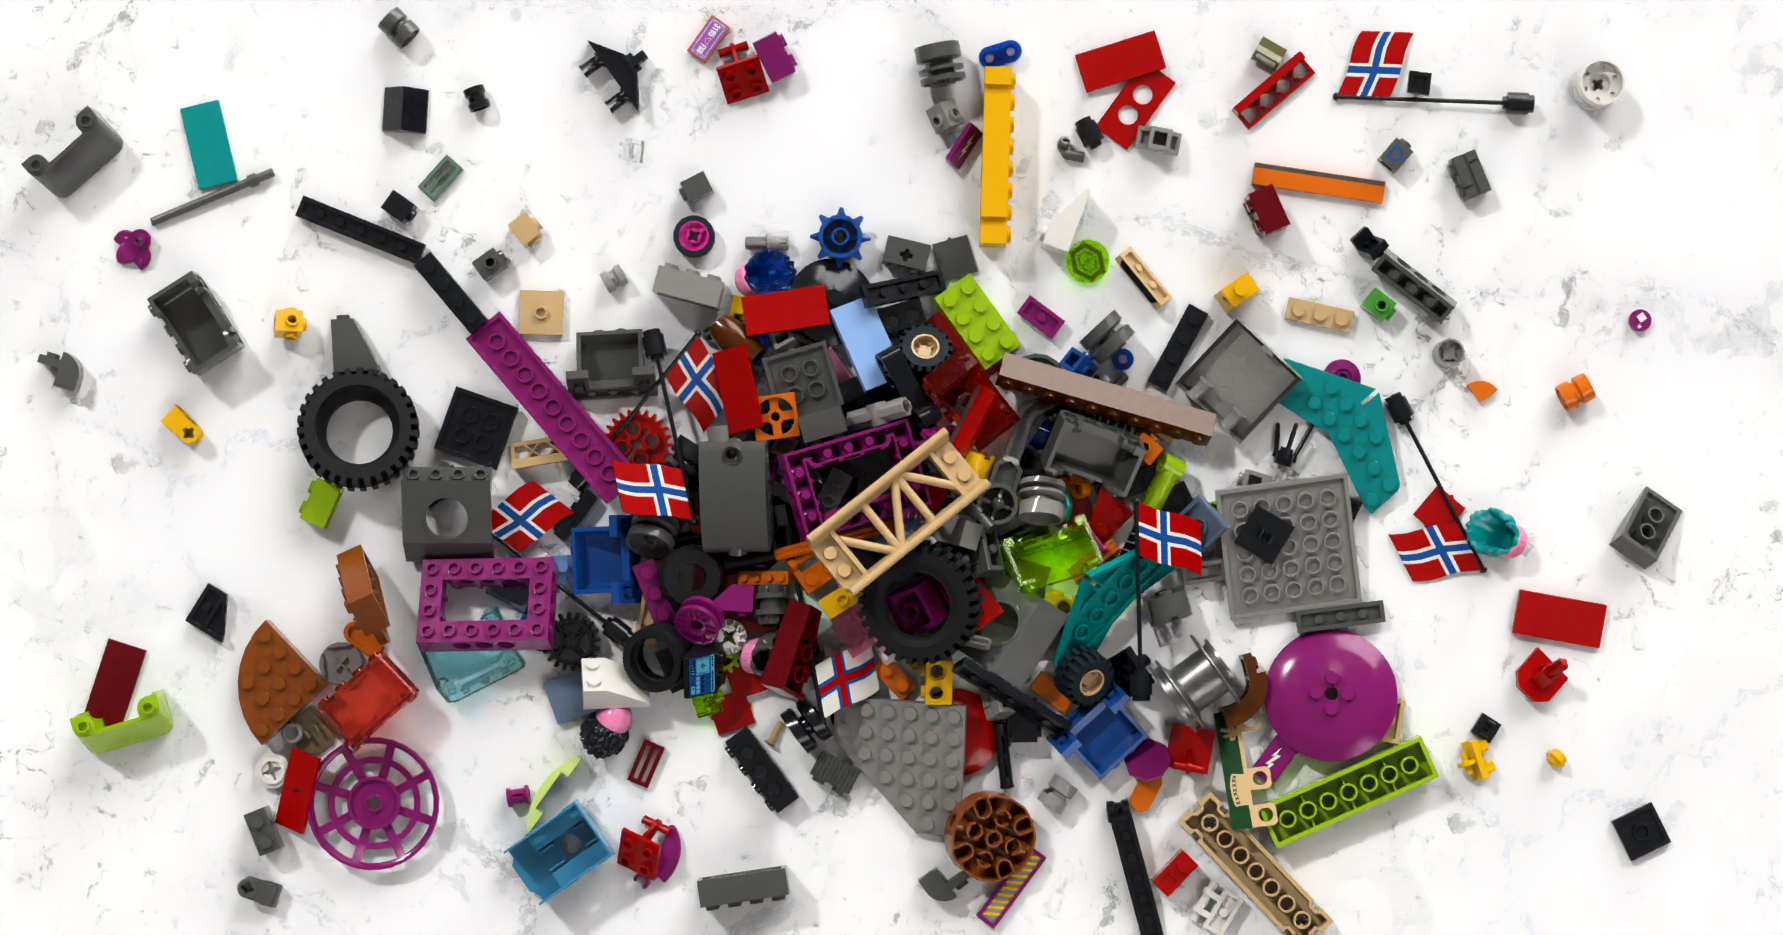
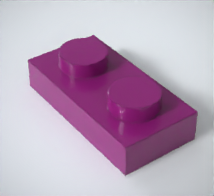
(1040, 317)

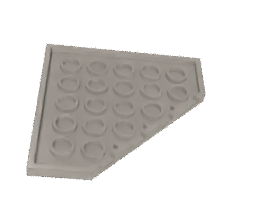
(908, 754)

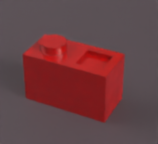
(1174, 872)

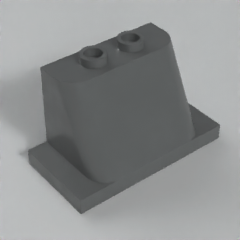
(610, 366)

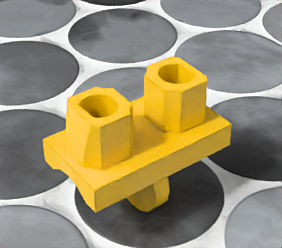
(1473, 759)

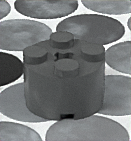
(1167, 605)

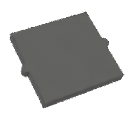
(954, 257)

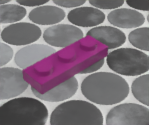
(647, 579)

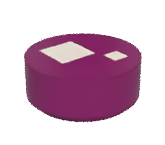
(1639, 320)

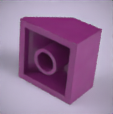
(917, 606)

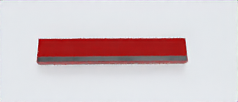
(966, 433)

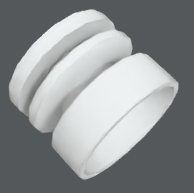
(1609, 86)

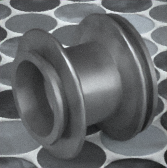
(1196, 682)

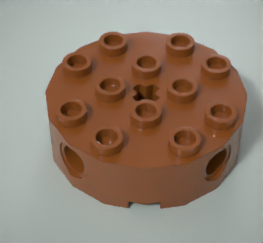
(986, 815)

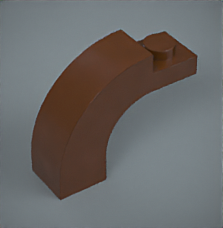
(1251, 699)

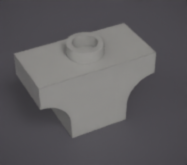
(1158, 140)

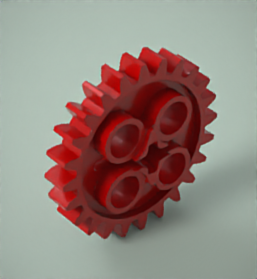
(654, 454)

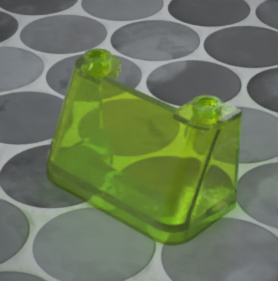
(1051, 556)

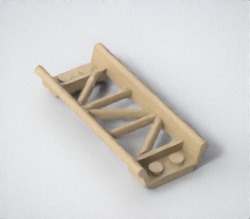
(833, 549)

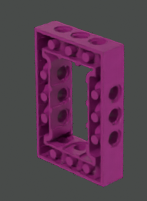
(795, 465)
(535, 633)

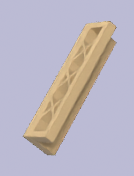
(538, 460)

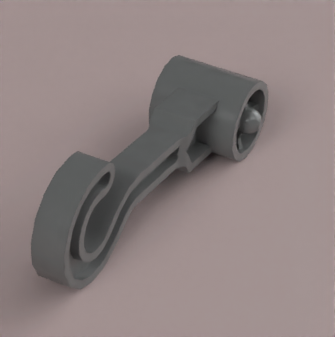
(1001, 499)

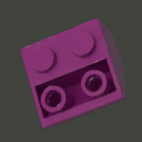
(738, 599)

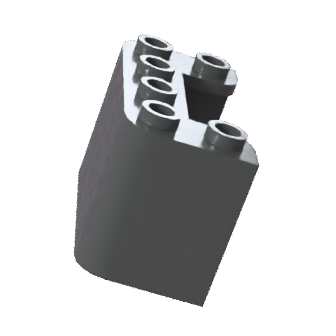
(196, 323)
(1094, 452)

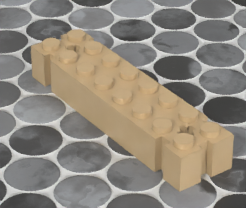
(1254, 869)

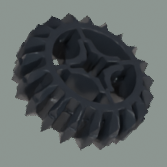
(585, 629)

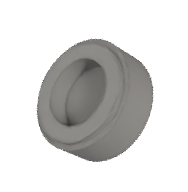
(292, 733)

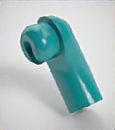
(1067, 505)

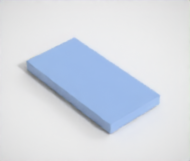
(862, 339)

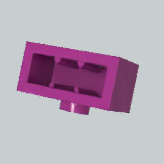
(774, 56)

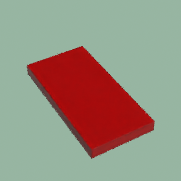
(1559, 618)

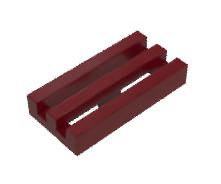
(653, 746)

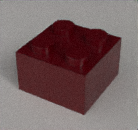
(1266, 211)

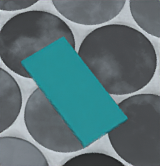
(208, 144)

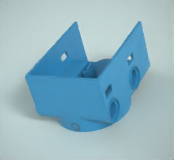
(545, 864)

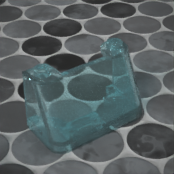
(467, 672)

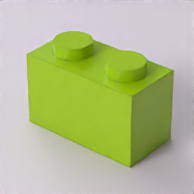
(320, 503)

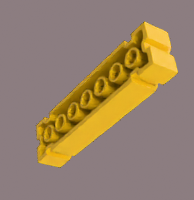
(995, 157)

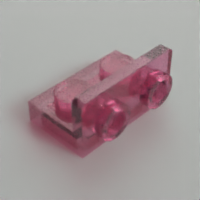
(851, 632)

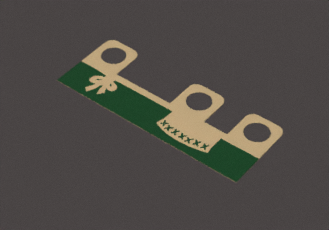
(1240, 778)

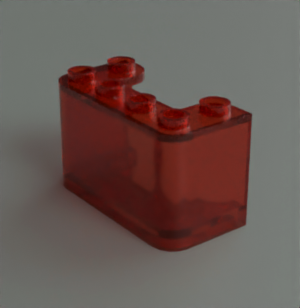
(962, 374)
(366, 701)

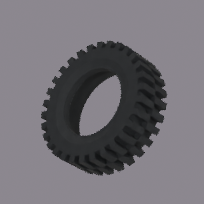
(349, 388)
(962, 596)

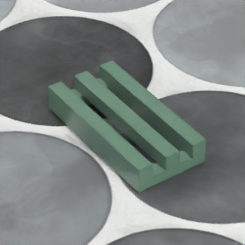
(428, 192)

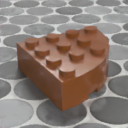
(274, 682)

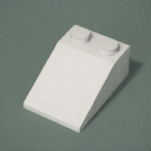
(1063, 227)
(608, 686)

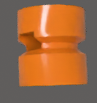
(1572, 393)

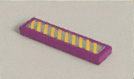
(1008, 891)

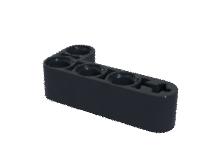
(904, 384)

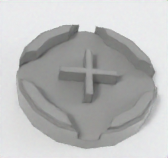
(339, 662)

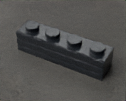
(580, 508)

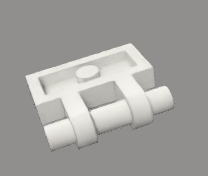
(1222, 912)

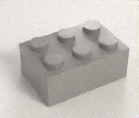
(689, 286)

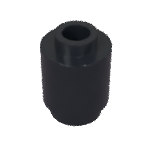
(1089, 133)

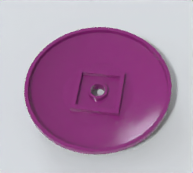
(1322, 726)

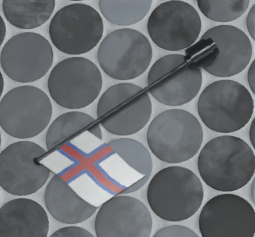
(839, 677)

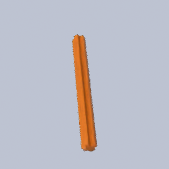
(857, 533)

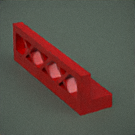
(1267, 84)

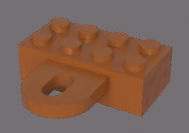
(363, 593)

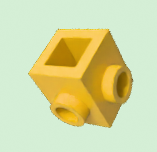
(289, 324)

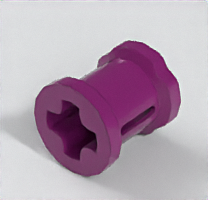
(518, 796)

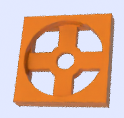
(784, 415)

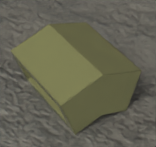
(1268, 54)

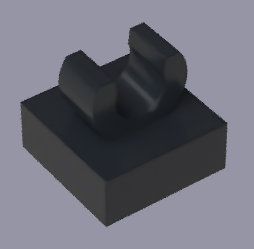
(1418, 83)
(1485, 727)

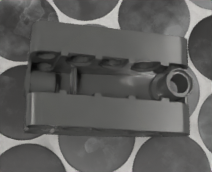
(735, 497)

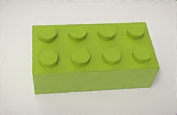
(976, 322)

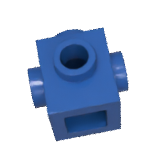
(1078, 362)

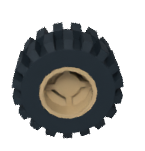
(924, 349)
(1084, 676)

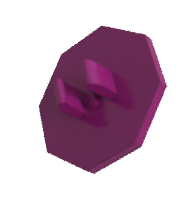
(1148, 760)

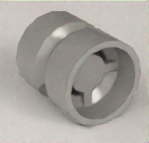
(1448, 353)
(1057, 793)

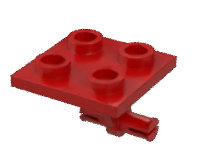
(743, 77)
(1189, 749)
(639, 852)

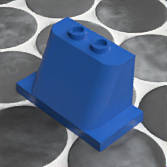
(604, 561)
(1101, 733)

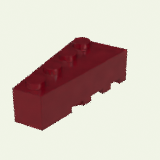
(792, 651)

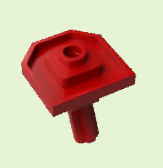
(1540, 677)

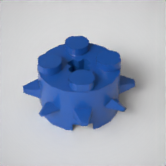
(850, 229)

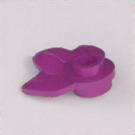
(131, 250)

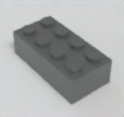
(743, 886)

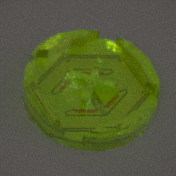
(1087, 261)

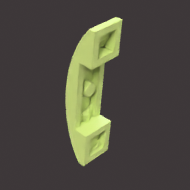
(536, 813)

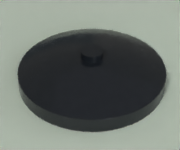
(840, 288)

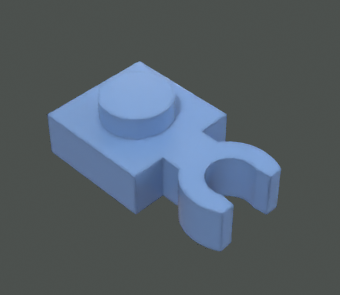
(564, 570)

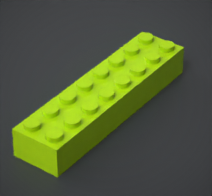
(1349, 790)

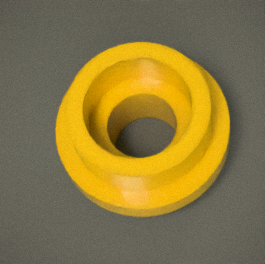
(1556, 758)

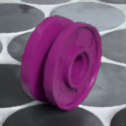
(699, 620)

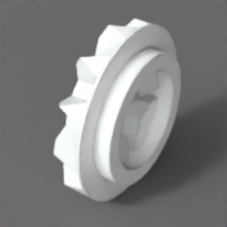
(739, 638)
(262, 766)

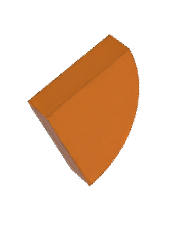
(1481, 389)

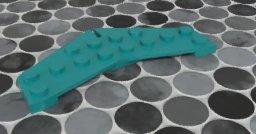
(1355, 429)
(1100, 605)

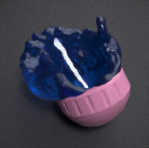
(765, 273)

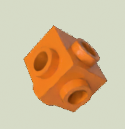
(1154, 448)

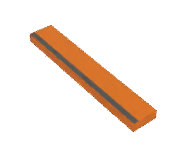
(1318, 182)

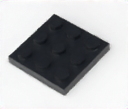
(476, 428)

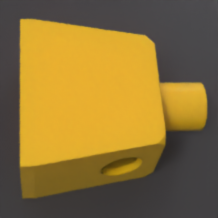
(1237, 292)

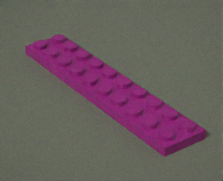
(548, 403)

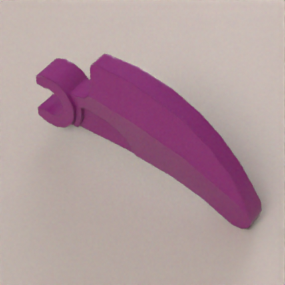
(669, 857)

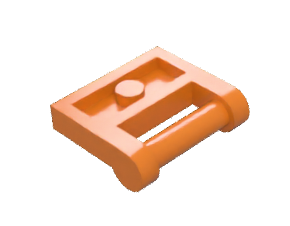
(810, 578)

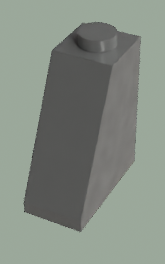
(350, 346)

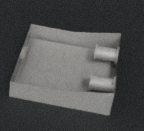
(1239, 380)

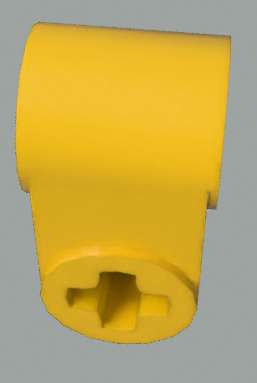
(180, 422)

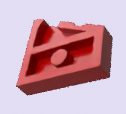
(1108, 515)

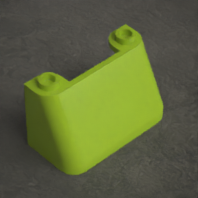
(152, 722)

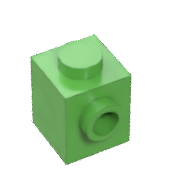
(1379, 305)

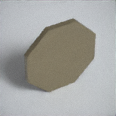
(317, 735)

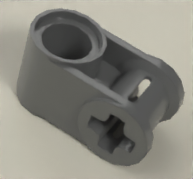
(264, 891)

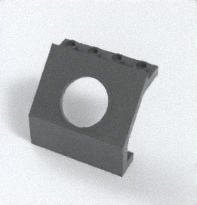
(464, 484)
(1036, 629)

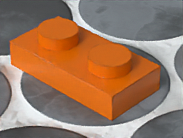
(895, 679)

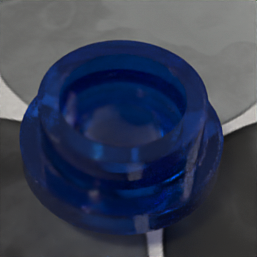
(1130, 359)

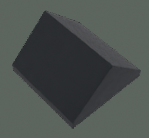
(405, 110)

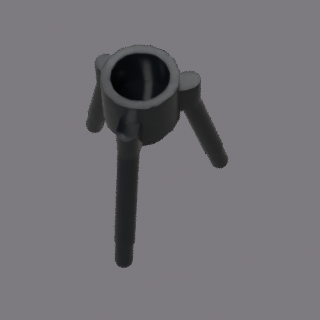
(1285, 455)

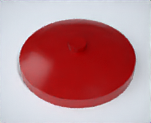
(979, 731)

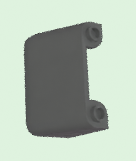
(80, 159)

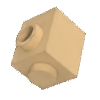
(526, 230)

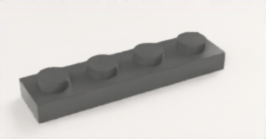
(1340, 616)

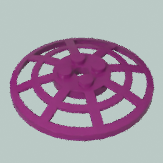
(371, 818)

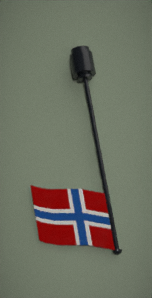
(1377, 66)
(694, 383)
(655, 487)
(525, 519)
(1169, 541)
(1437, 548)

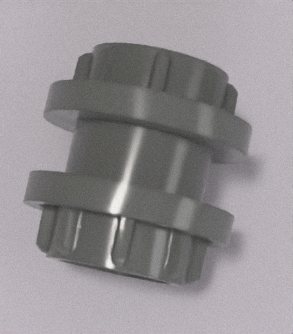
(771, 604)

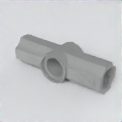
(878, 413)

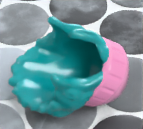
(1495, 534)

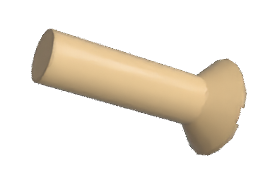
(774, 734)

